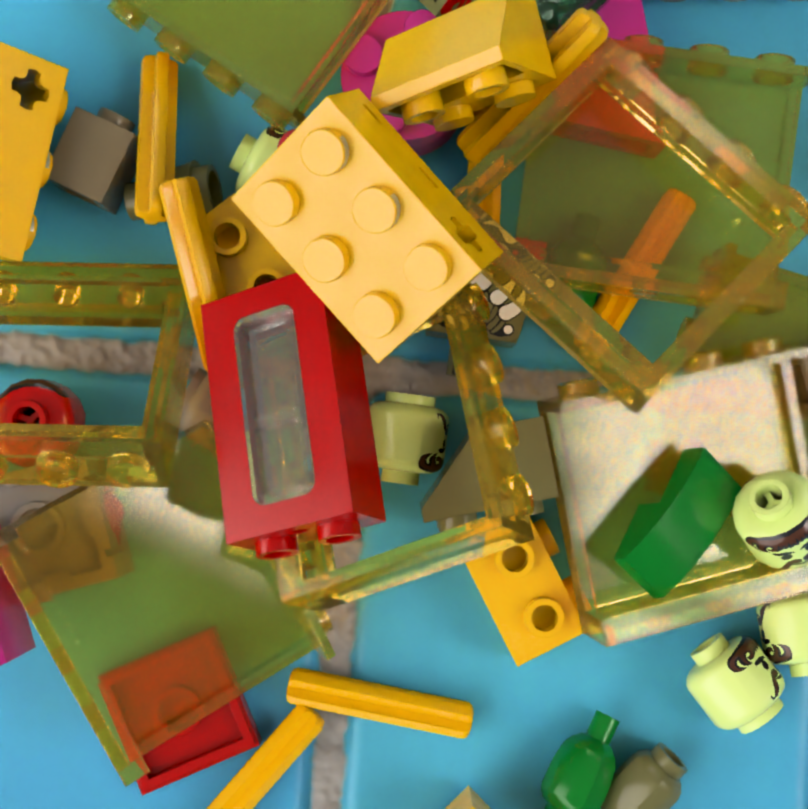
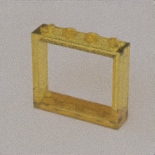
(684, 129)
(110, 298)
(502, 487)

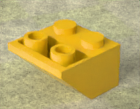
(463, 64)

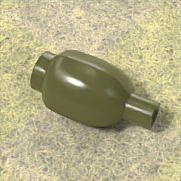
(647, 780)

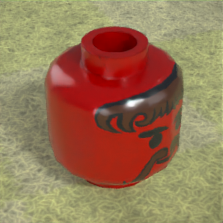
(42, 402)

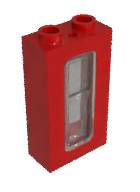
(289, 421)

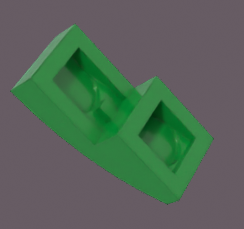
(675, 533)

